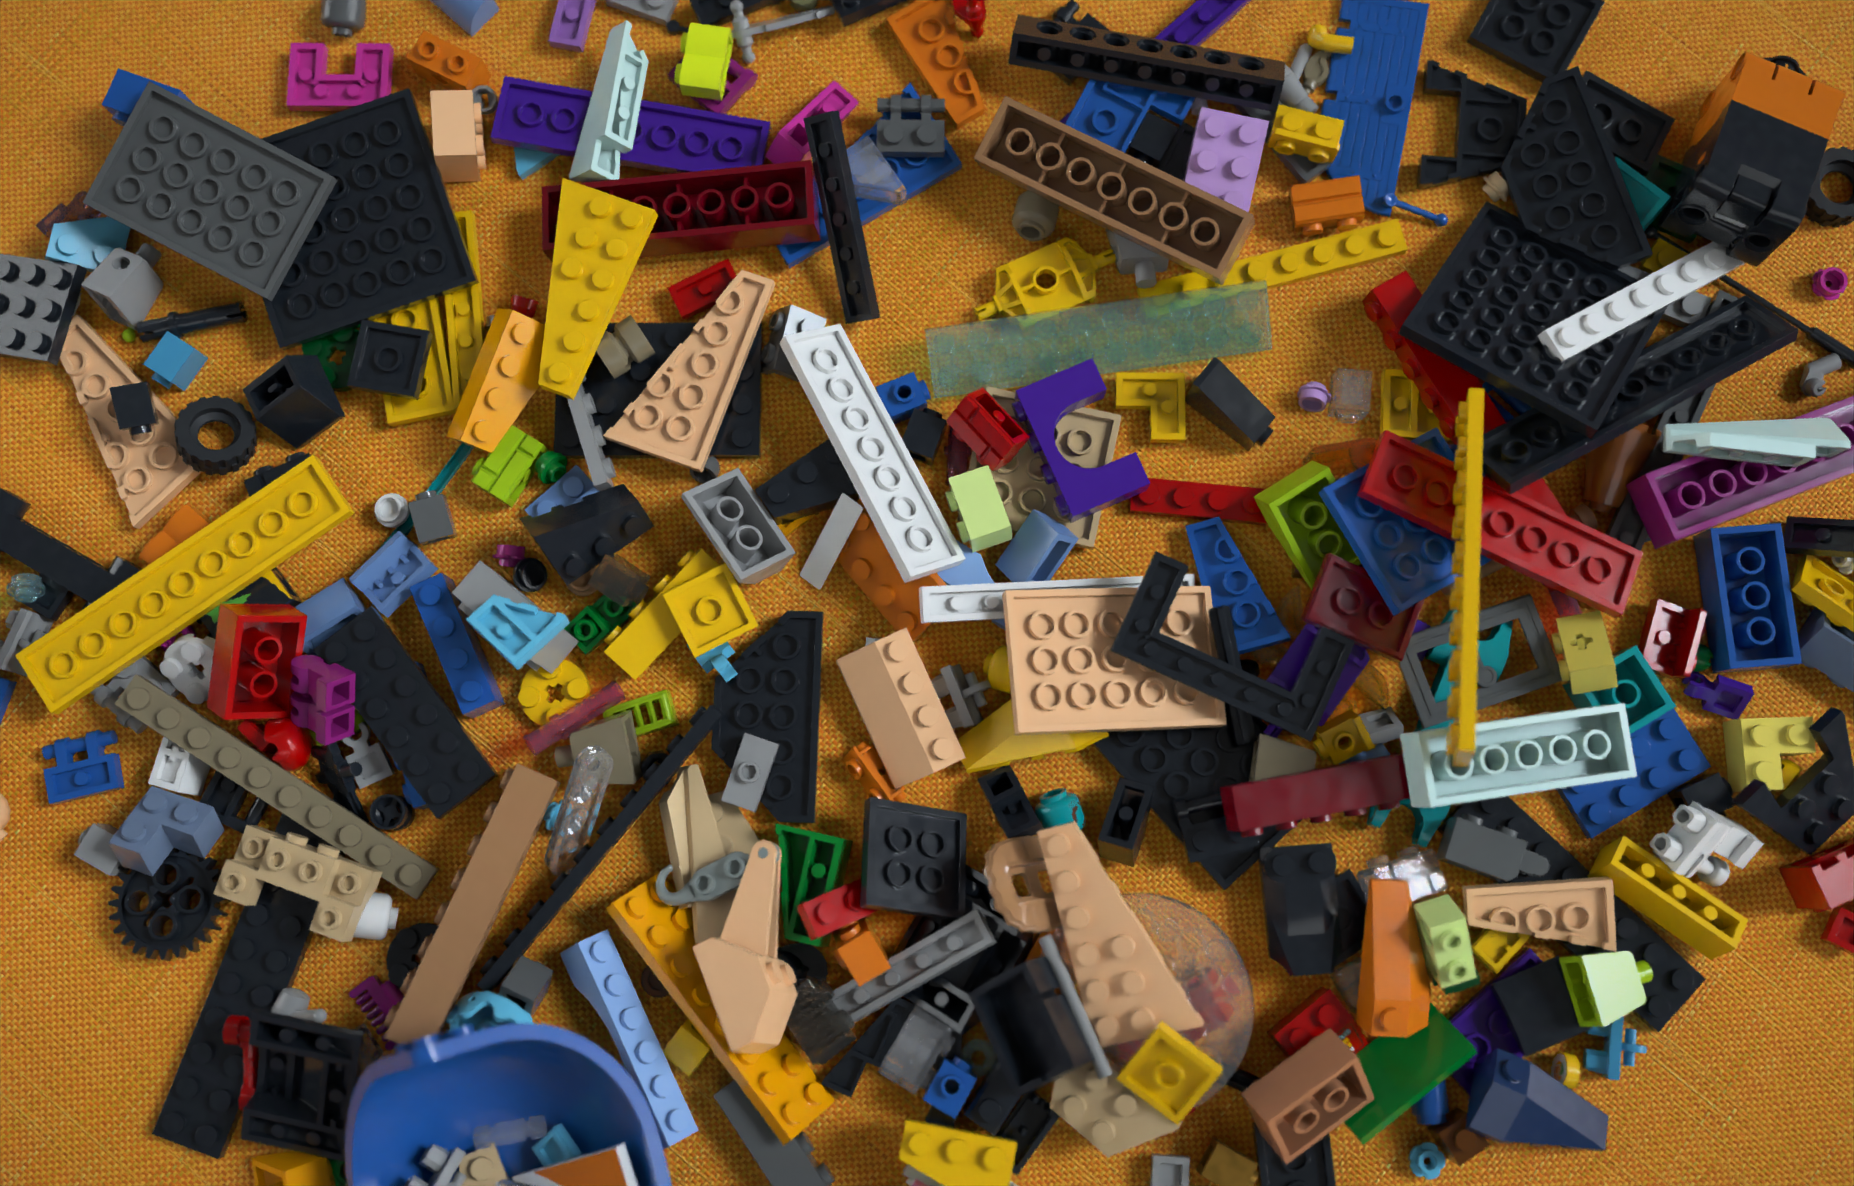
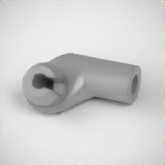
(1814, 372)

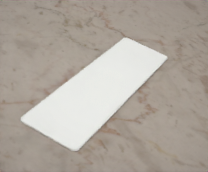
(831, 541)

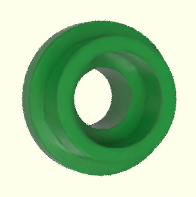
(551, 467)

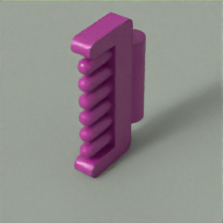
(384, 996)

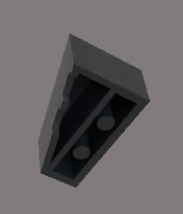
(807, 486)
(582, 533)

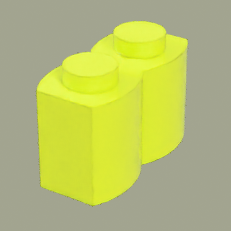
(705, 61)

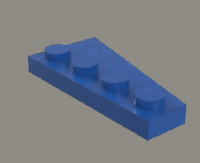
(1234, 585)

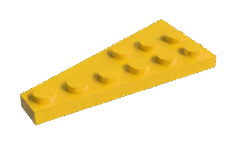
(591, 265)

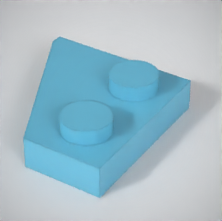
(86, 241)

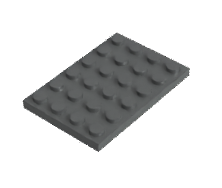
(210, 191)

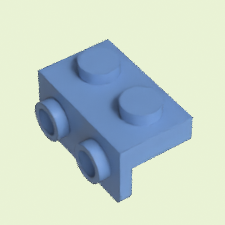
(391, 572)

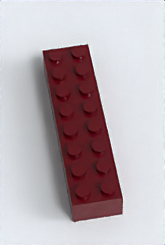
(713, 208)

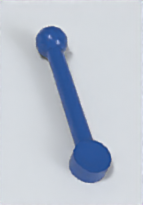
(1391, 200)

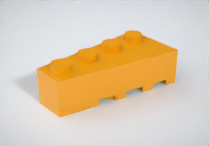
(500, 381)

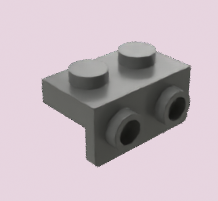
(785, 322)

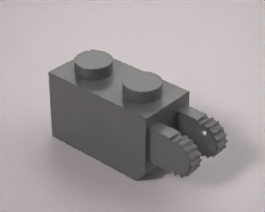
(1488, 851)

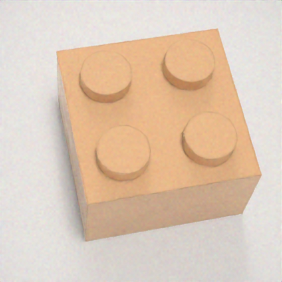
(457, 135)

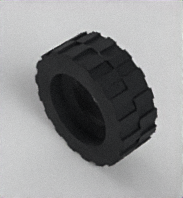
(1819, 207)
(215, 410)

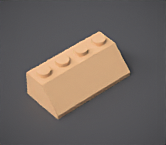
(900, 708)

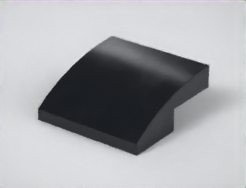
(1538, 1007)

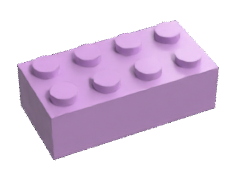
(1226, 155)

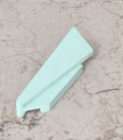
(612, 109)
(1758, 441)

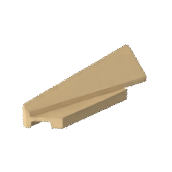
(693, 844)

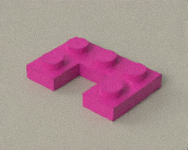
(315, 90)

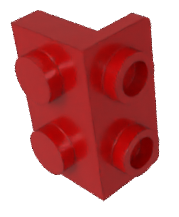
(1672, 638)

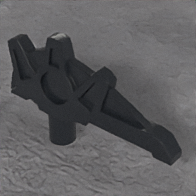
(339, 777)

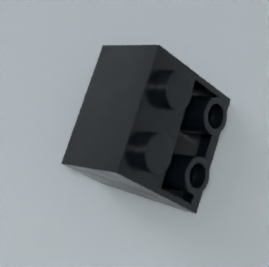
(295, 399)

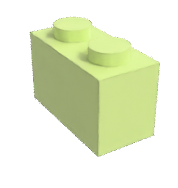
(979, 508)

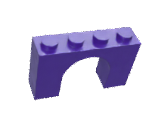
(1078, 488)

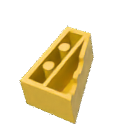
(957, 1155)

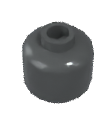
(343, 16)

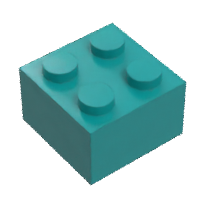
(1637, 688)

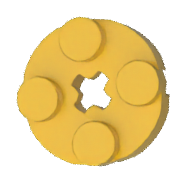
(535, 699)

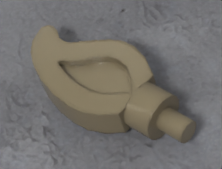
(1316, 71)

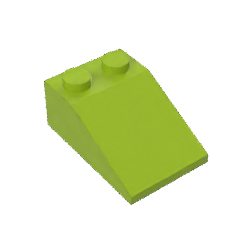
(1303, 520)

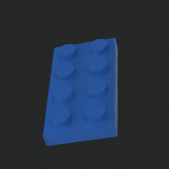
(1663, 760)

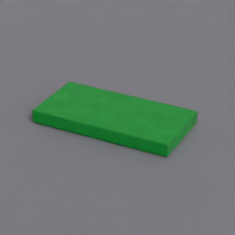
(1406, 1070)

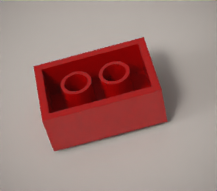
(254, 660)

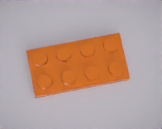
(876, 574)

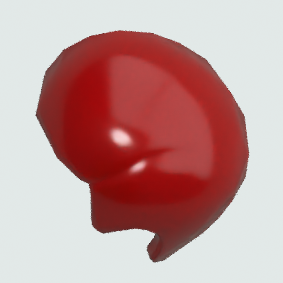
(292, 743)

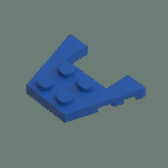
(1117, 110)

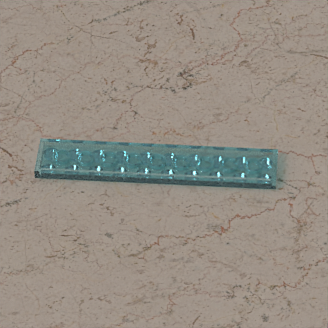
(1114, 334)

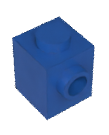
(902, 396)
(951, 1085)

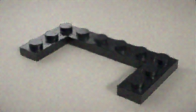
(1292, 710)

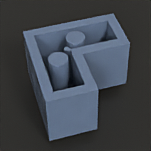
(164, 823)

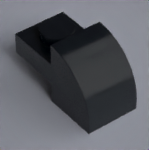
(1009, 803)

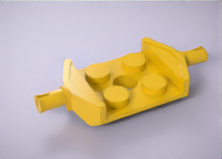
(1069, 265)

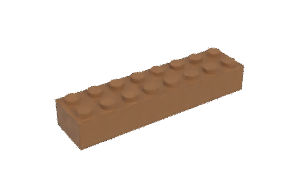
(1115, 190)
(474, 906)

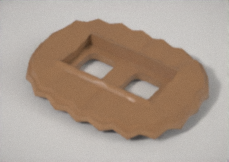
(1025, 858)

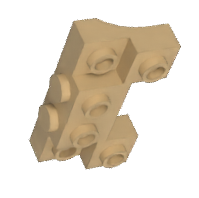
(314, 872)

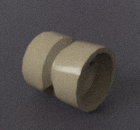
(623, 347)

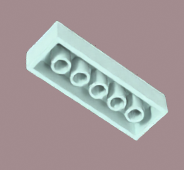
(1521, 756)

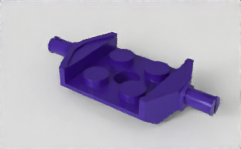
(1290, 665)

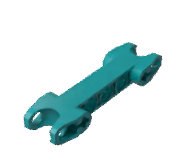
(1493, 653)

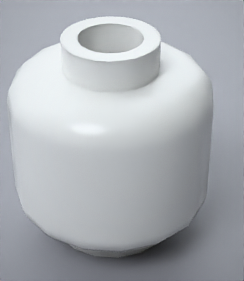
(377, 918)

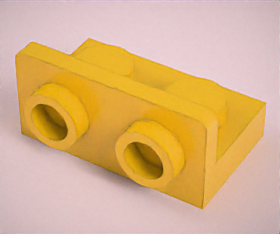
(1305, 134)

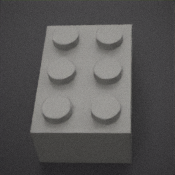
(482, 584)

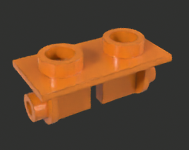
(863, 765)

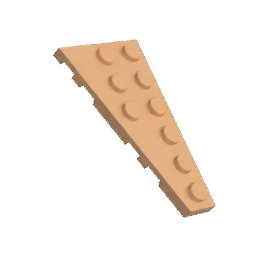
(693, 387)
(143, 465)
(1113, 957)

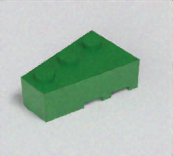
(809, 868)

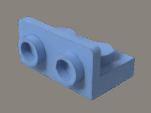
(565, 491)

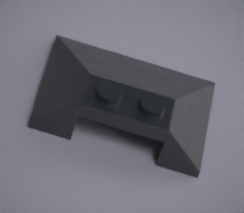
(947, 994)
(302, 1084)

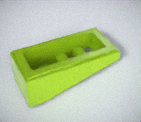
(668, 710)

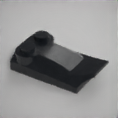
(1301, 907)

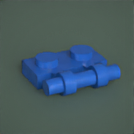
(85, 777)

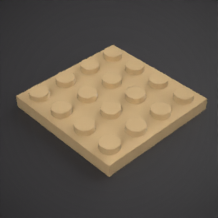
(1082, 437)

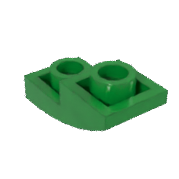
(597, 622)

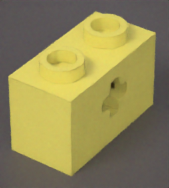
(1586, 653)

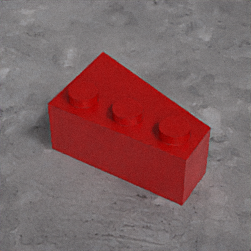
(1822, 878)

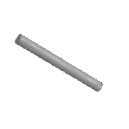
(1068, 989)

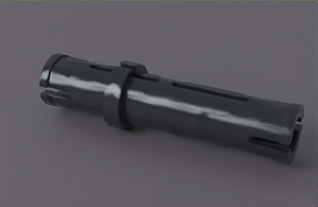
(192, 321)

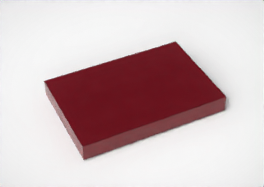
(1353, 607)

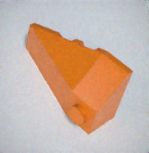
(1393, 970)

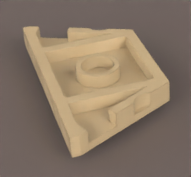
(1107, 1110)

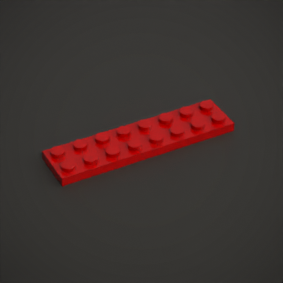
(1513, 526)

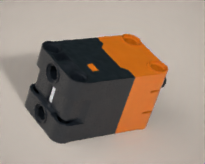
(1753, 157)

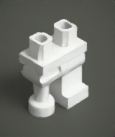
(1698, 834)

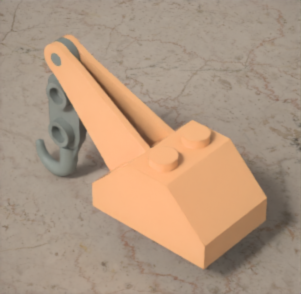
(741, 969)

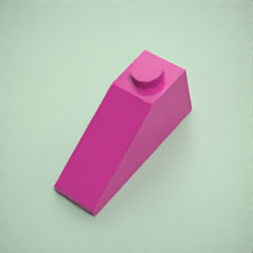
(792, 141)

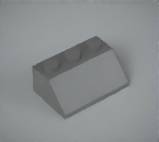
(739, 527)

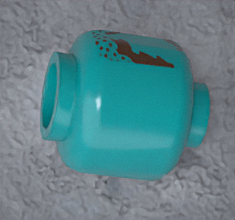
(1058, 808)

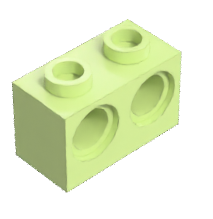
(1445, 941)

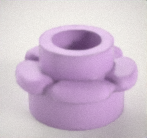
(1313, 397)

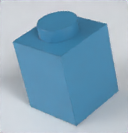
(174, 362)

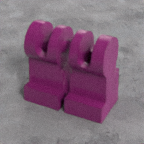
(323, 698)

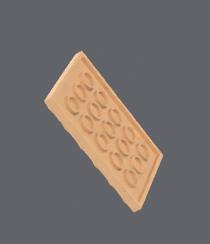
(1073, 682)

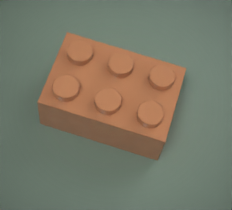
(1308, 1095)

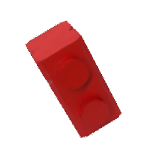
(987, 429)

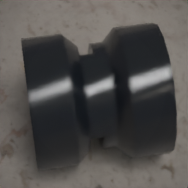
(385, 810)

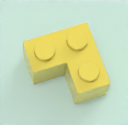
(1756, 745)

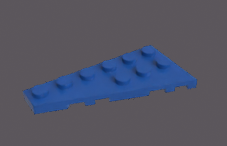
(914, 173)

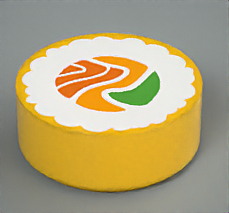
(1566, 1069)

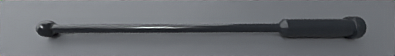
(1812, 333)

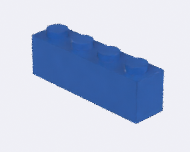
(457, 646)

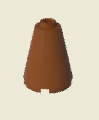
(1616, 465)

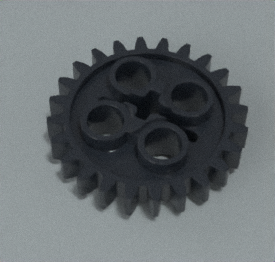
(188, 923)

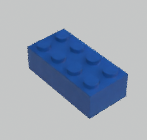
(1747, 598)

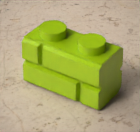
(509, 466)

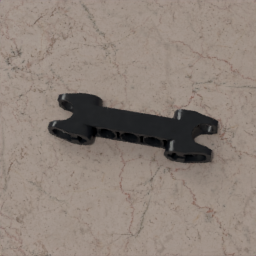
(54, 557)

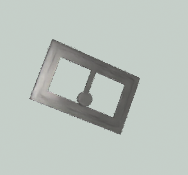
(1492, 692)

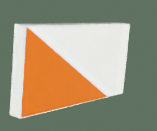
(598, 1168)

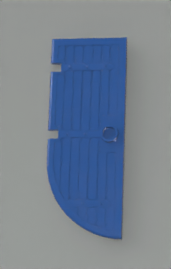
(1374, 92)

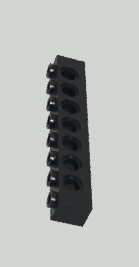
(1147, 63)

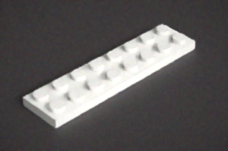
(872, 452)

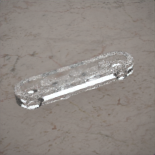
(579, 808)

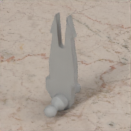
(743, 30)

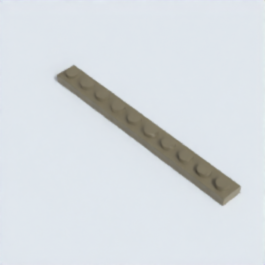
(276, 786)

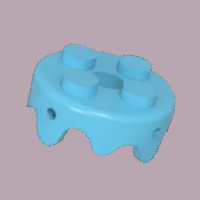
(486, 1011)

